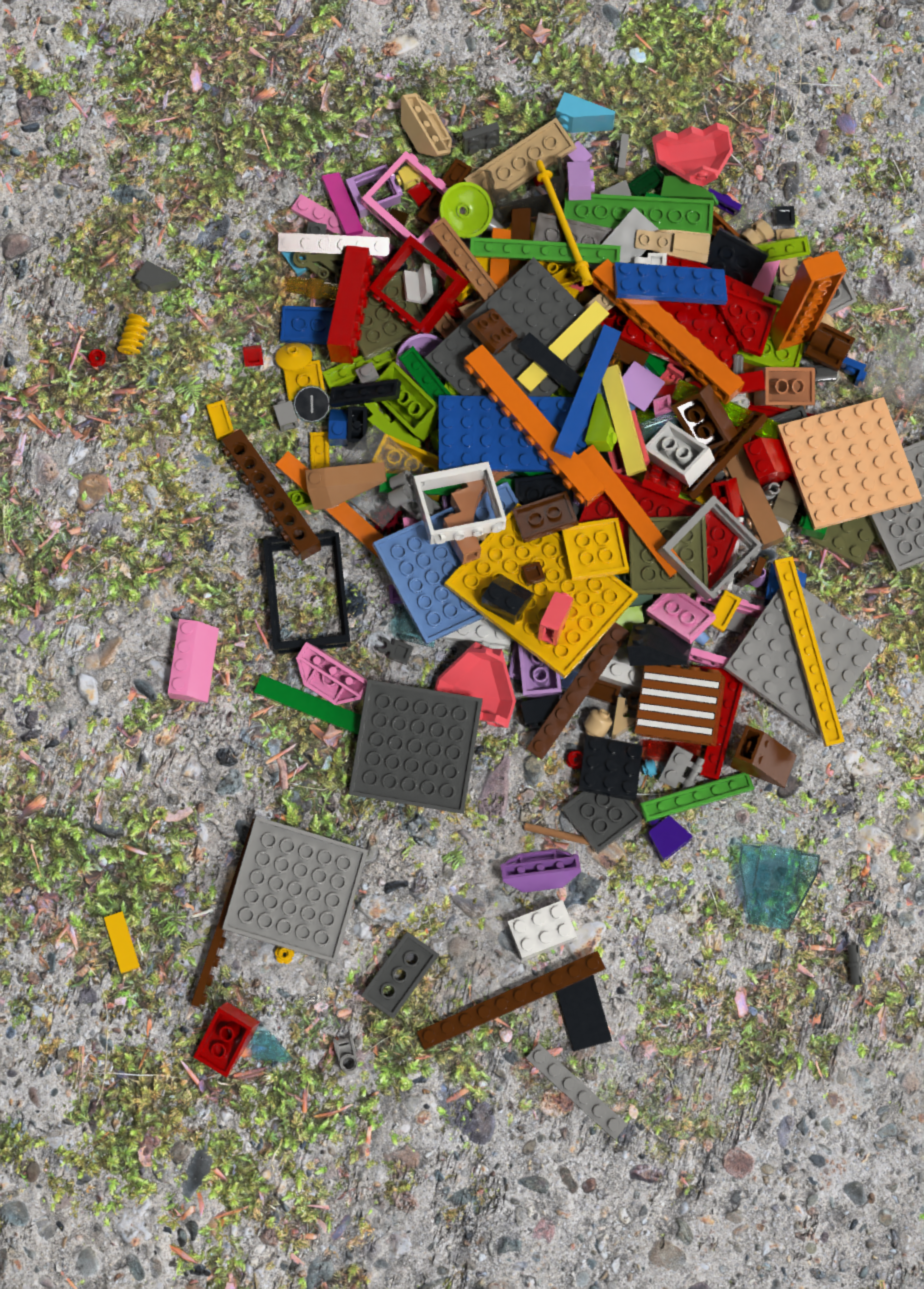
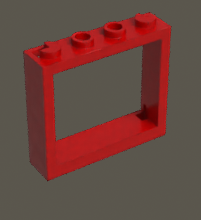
(441, 305)

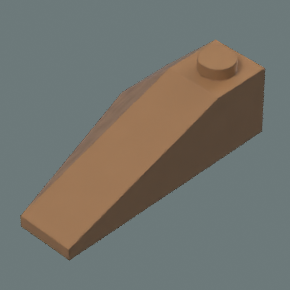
(338, 484)

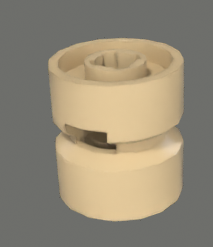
(759, 233)

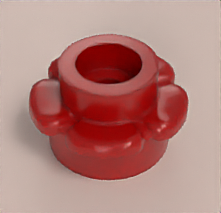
(97, 353)
(570, 759)

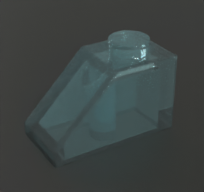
(268, 1048)

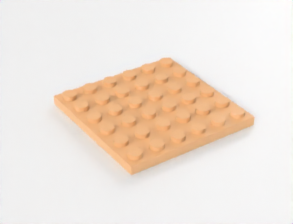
(849, 463)

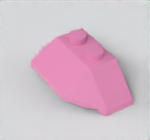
(329, 676)

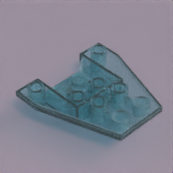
(775, 882)

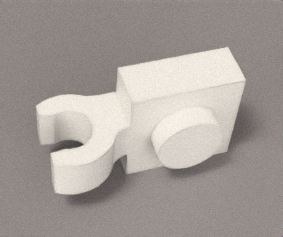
(653, 259)

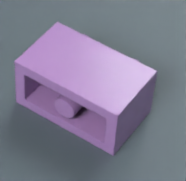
(579, 180)

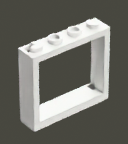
(454, 477)

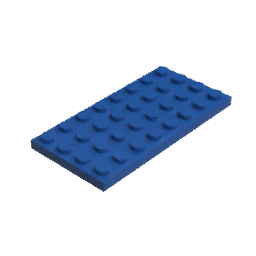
(478, 432)

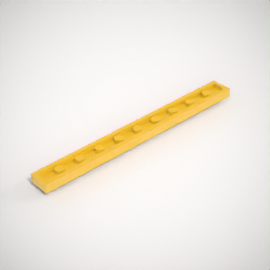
(808, 651)

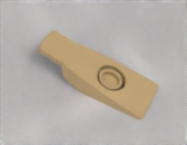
(676, 243)

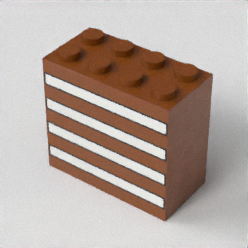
(680, 704)

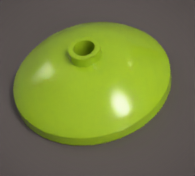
(476, 206)

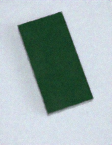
(646, 182)

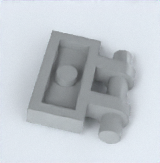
(677, 764)

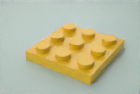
(595, 549)

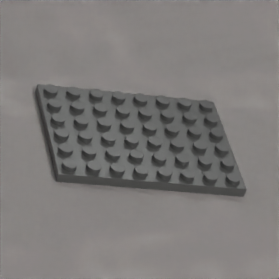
(527, 303)

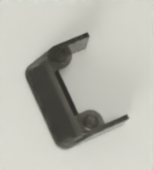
(503, 203)

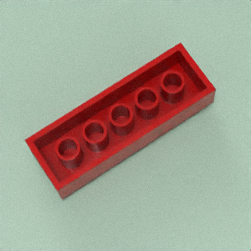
(350, 304)

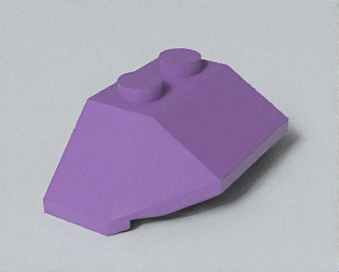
(540, 870)

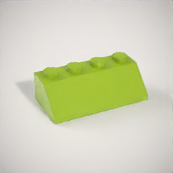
(414, 405)

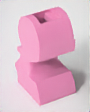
(662, 405)

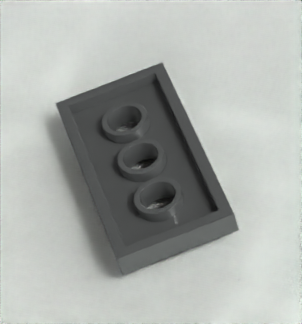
(404, 988)

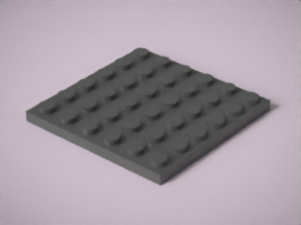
(415, 746)

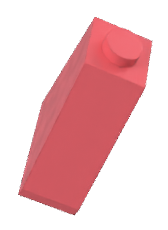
(555, 618)

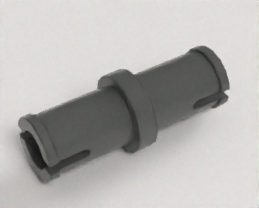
(855, 964)

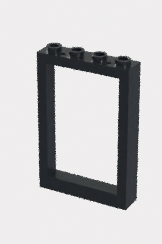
(276, 544)

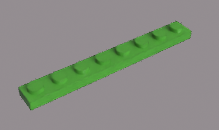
(541, 250)

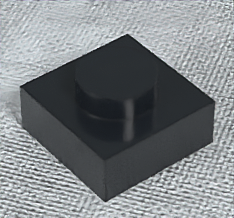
(784, 216)

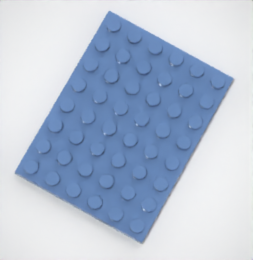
(422, 570)

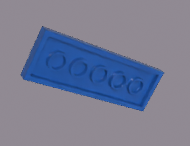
(670, 283)

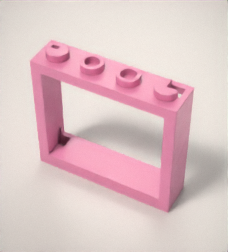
(386, 218)
(715, 660)

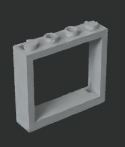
(734, 525)

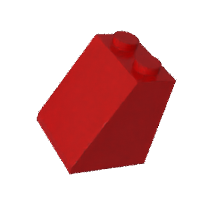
(768, 460)

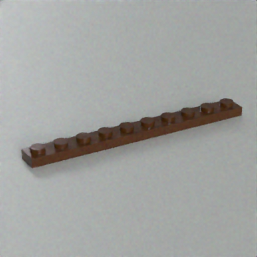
(218, 942)
(511, 1000)

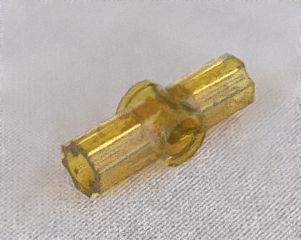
(312, 288)

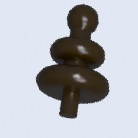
(800, 512)

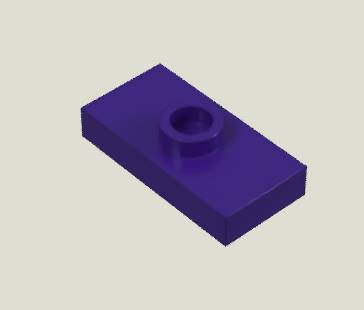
(726, 203)

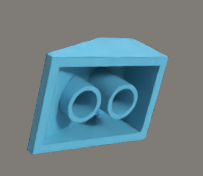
(583, 116)

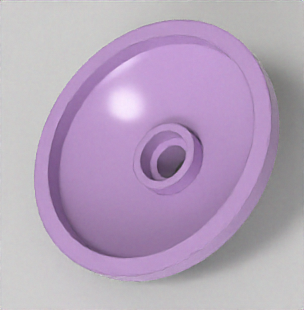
(423, 343)

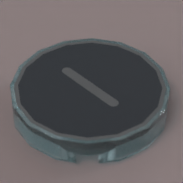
(311, 403)

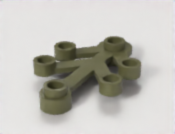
(324, 259)

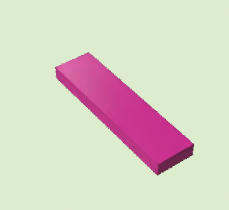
(342, 204)

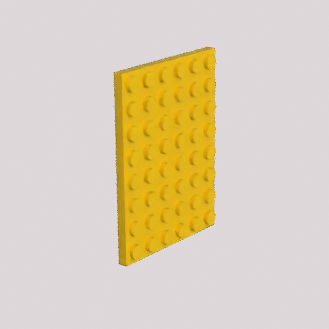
(595, 605)

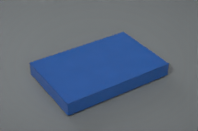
(305, 324)

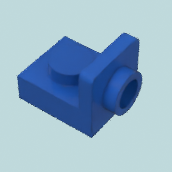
(854, 367)

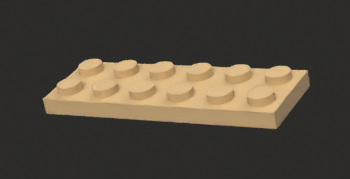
(519, 162)

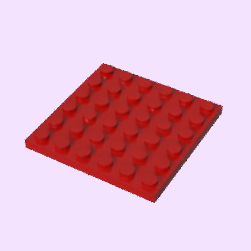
(699, 319)

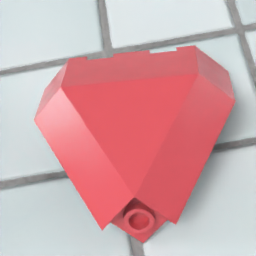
(694, 152)
(484, 675)

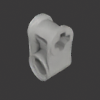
(345, 1051)

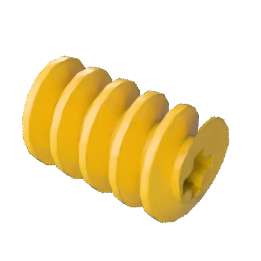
(132, 335)

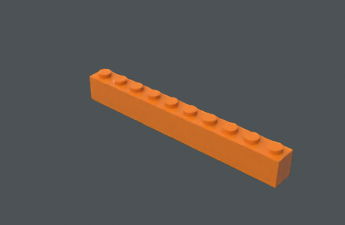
(672, 337)
(532, 424)

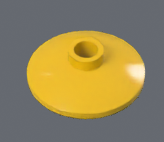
(293, 356)

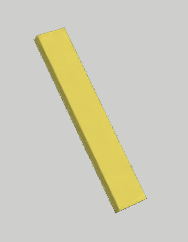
(565, 343)
(623, 421)

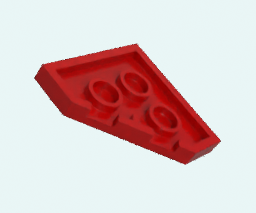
(748, 320)

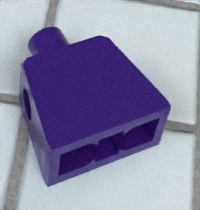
(667, 837)

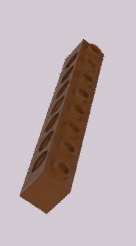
(239, 442)

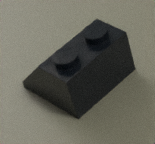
(506, 599)

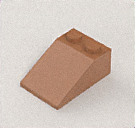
(786, 387)

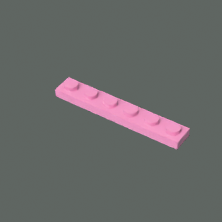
(316, 213)

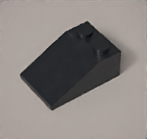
(656, 646)

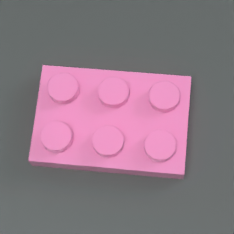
(681, 615)

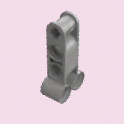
(404, 495)

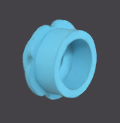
(649, 768)

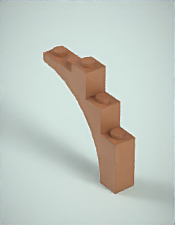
(464, 503)

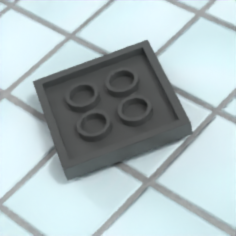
(601, 818)

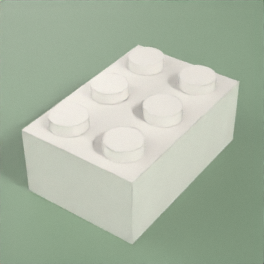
(679, 453)
(542, 930)

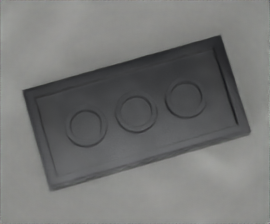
(584, 1014)

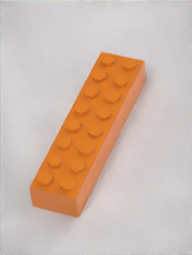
(807, 300)

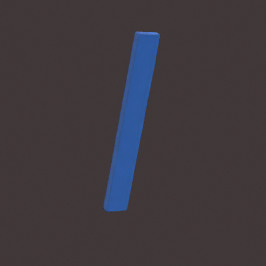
(587, 391)

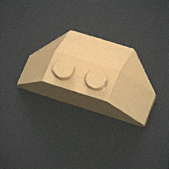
(424, 126)

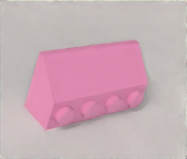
(193, 661)

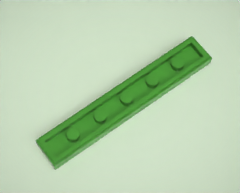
(696, 797)

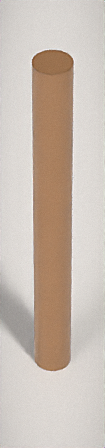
(555, 833)

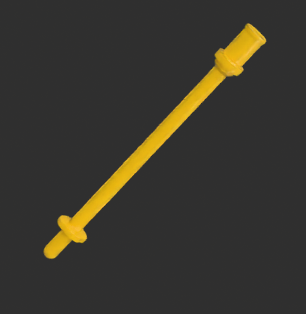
(581, 267)

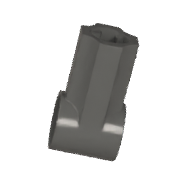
(823, 373)

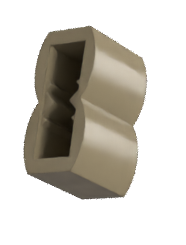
(786, 502)

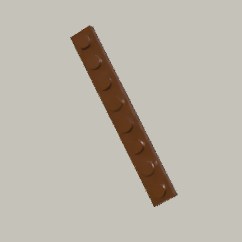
(577, 690)

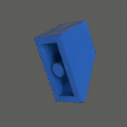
(338, 427)

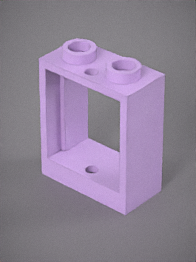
(367, 177)

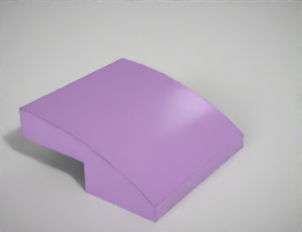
(641, 386)

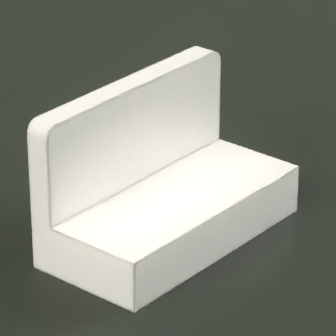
(418, 285)

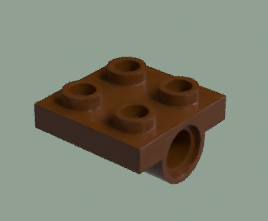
(492, 331)
(829, 346)

